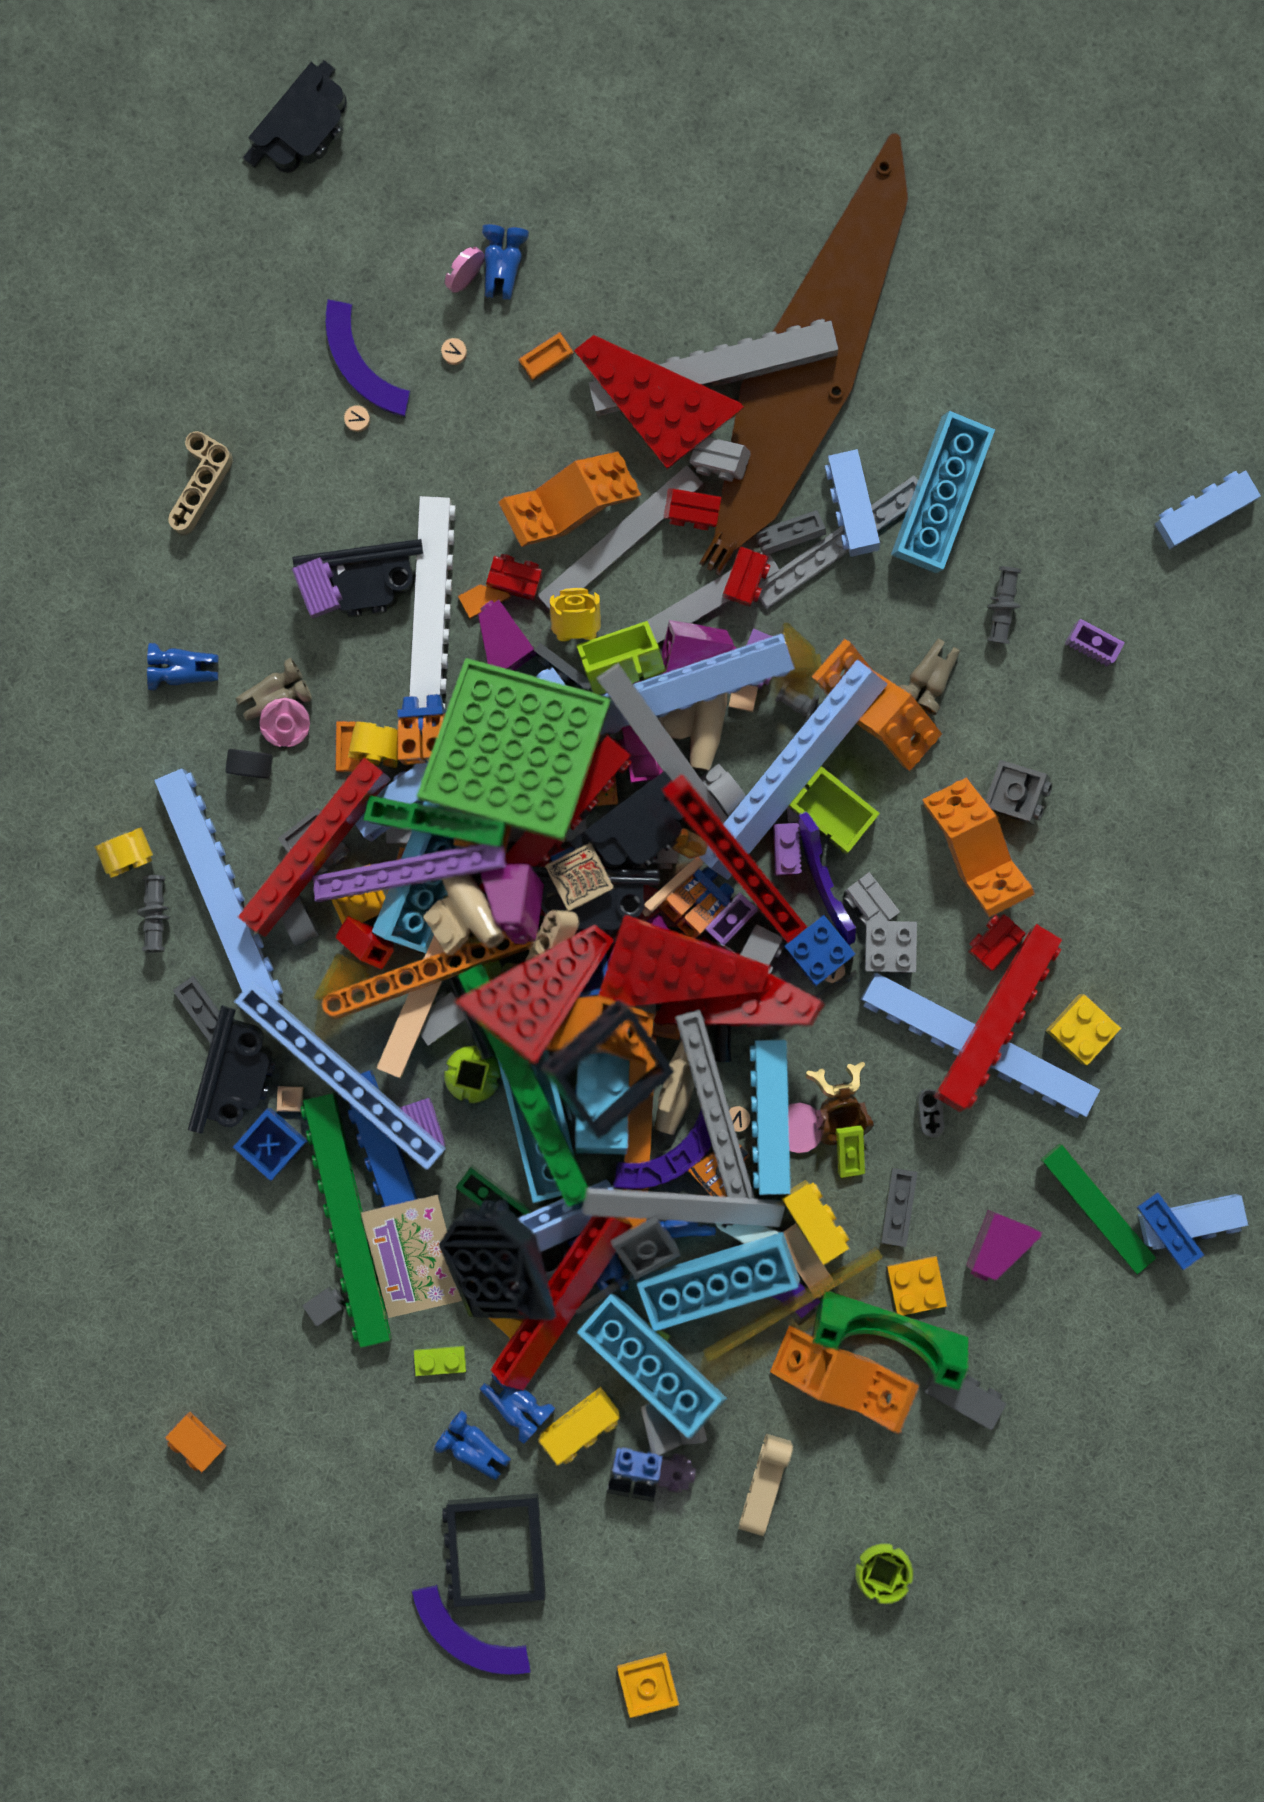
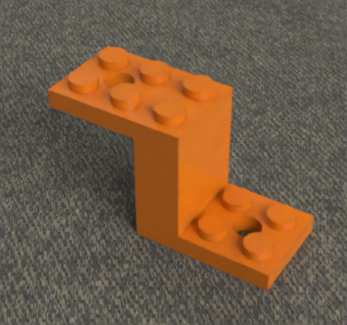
(569, 498)
(892, 715)
(978, 847)
(618, 1044)
(844, 1379)

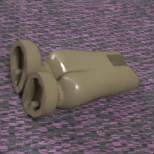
(933, 674)
(274, 688)

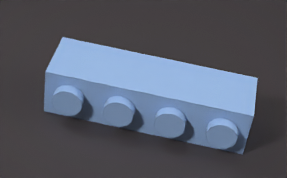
(853, 503)
(1207, 509)
(1203, 1219)
(558, 1222)

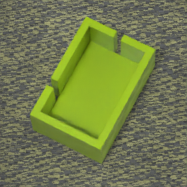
(631, 648)
(834, 809)

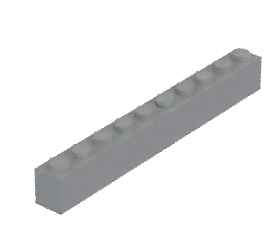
(743, 360)

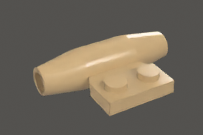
(703, 725)
(460, 913)
(675, 1094)

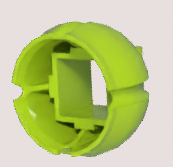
(489, 1083)
(900, 1579)

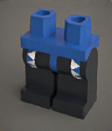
(635, 1467)

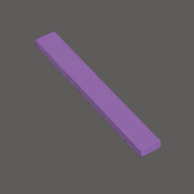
(408, 871)

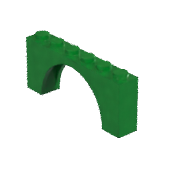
(940, 1348)

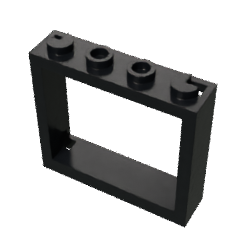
(586, 1043)
(451, 1543)

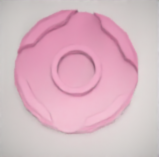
(465, 269)
(284, 722)
(802, 1128)

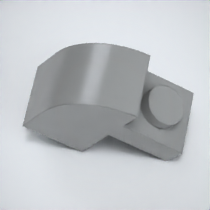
(723, 789)

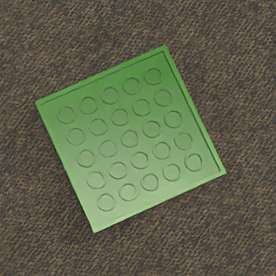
(514, 749)

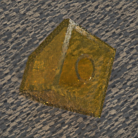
(802, 653)
(341, 974)

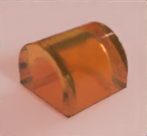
(690, 845)

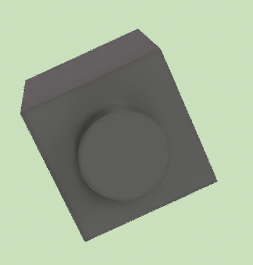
(324, 1305)

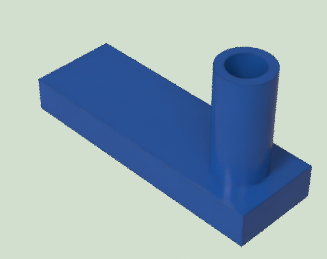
(1170, 1231)

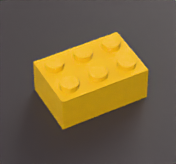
(816, 1221)
(580, 1426)

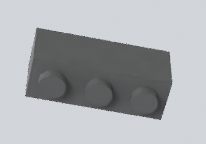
(970, 1400)

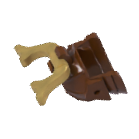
(840, 1107)

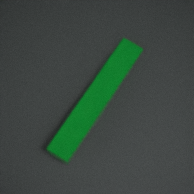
(434, 821)
(1097, 1208)

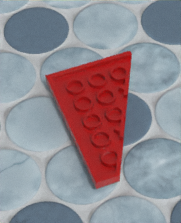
(660, 404)
(666, 966)
(536, 996)
(775, 1005)

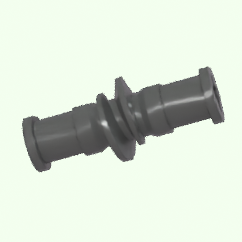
(1004, 604)
(799, 702)
(153, 913)

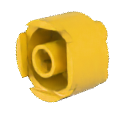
(575, 614)
(374, 744)
(123, 851)

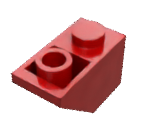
(364, 943)

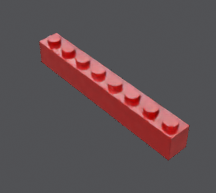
(605, 763)
(313, 848)
(734, 857)
(998, 1018)
(568, 1290)

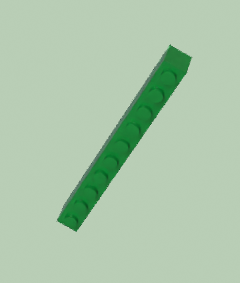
(534, 1106)
(347, 1228)

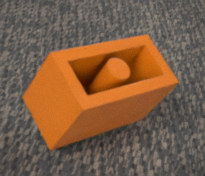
(195, 1442)

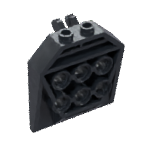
(497, 1264)

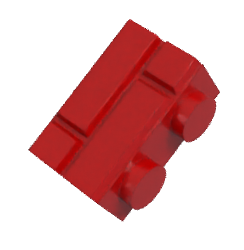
(692, 508)
(514, 577)
(745, 577)
(996, 942)

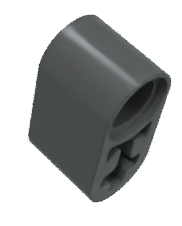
(299, 923)
(924, 1119)

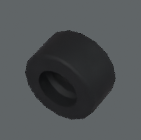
(248, 763)

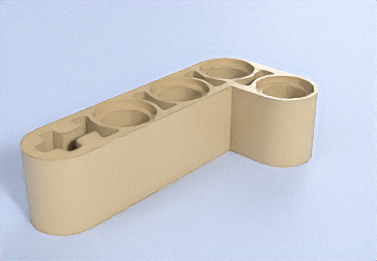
(195, 486)
(554, 930)
(765, 1484)

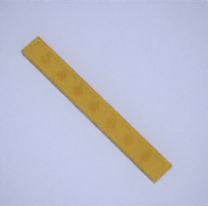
(792, 1304)

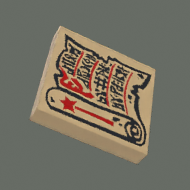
(579, 877)

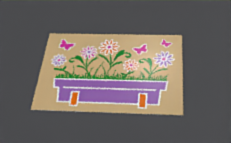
(408, 1255)

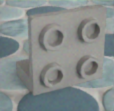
(891, 946)
(664, 1434)

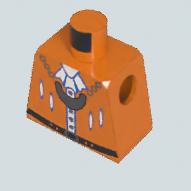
(709, 1176)

